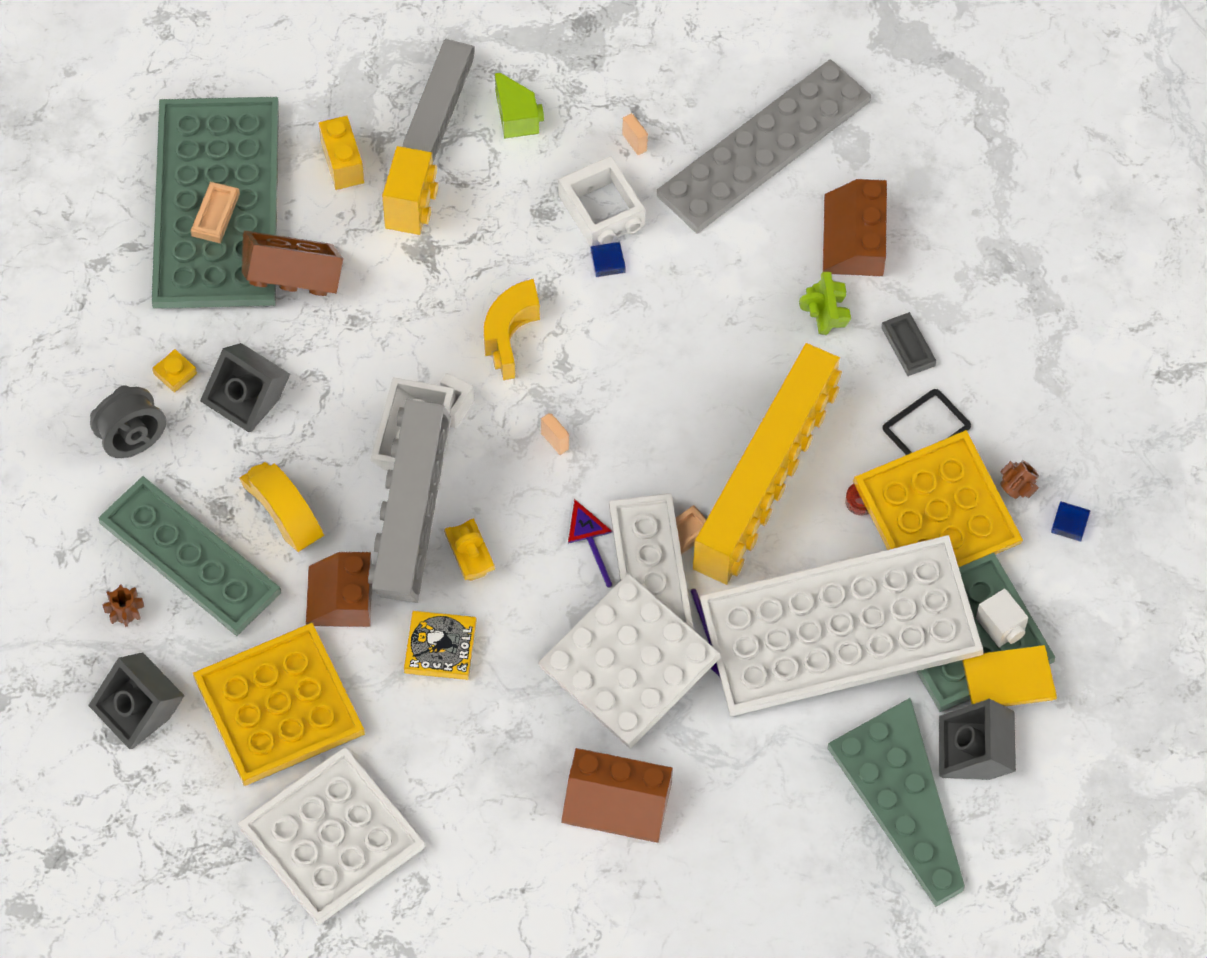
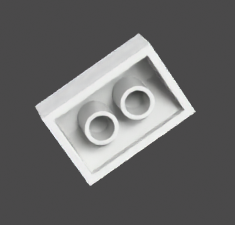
(398, 393)

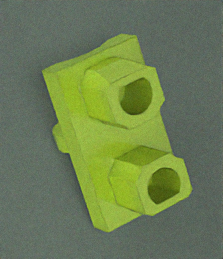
(821, 303)

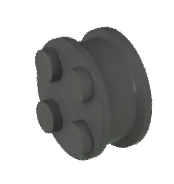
(127, 422)

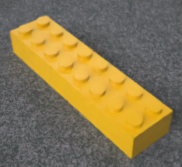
(766, 464)

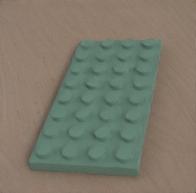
(222, 144)

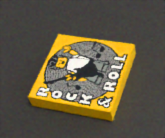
(440, 645)

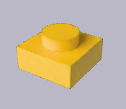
(174, 370)

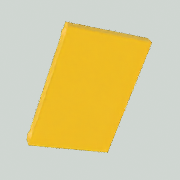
(1010, 676)

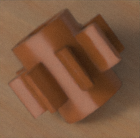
(1019, 479)
(127, 613)

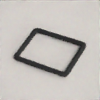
(916, 404)

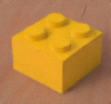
(409, 190)

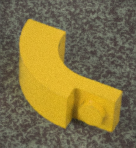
(508, 313)
(284, 504)

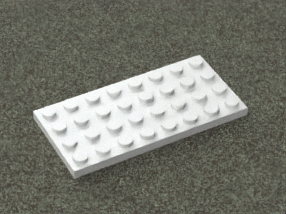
(840, 625)

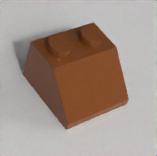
(340, 591)

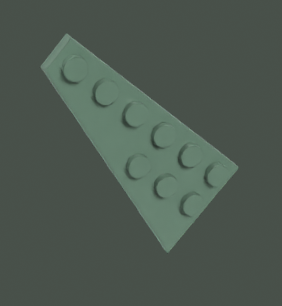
(895, 781)

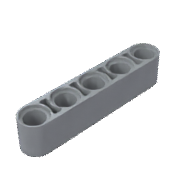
(440, 97)

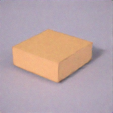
(635, 134)
(555, 433)

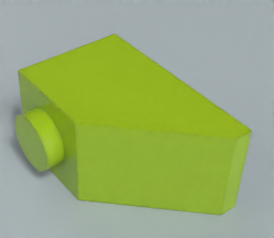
(517, 108)

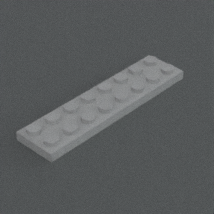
(763, 146)

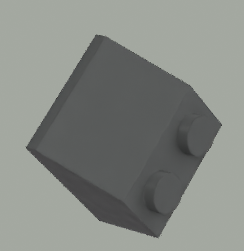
(244, 386)
(135, 699)
(977, 742)

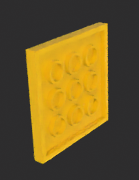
(939, 495)
(278, 704)

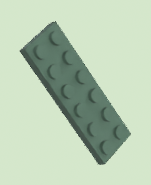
(190, 555)

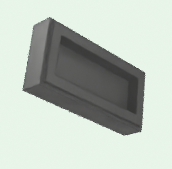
(908, 344)

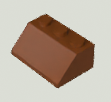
(855, 228)
(291, 263)
(617, 795)

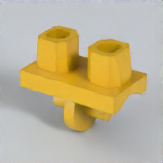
(469, 550)

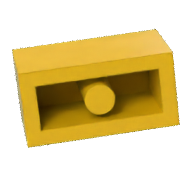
(341, 152)

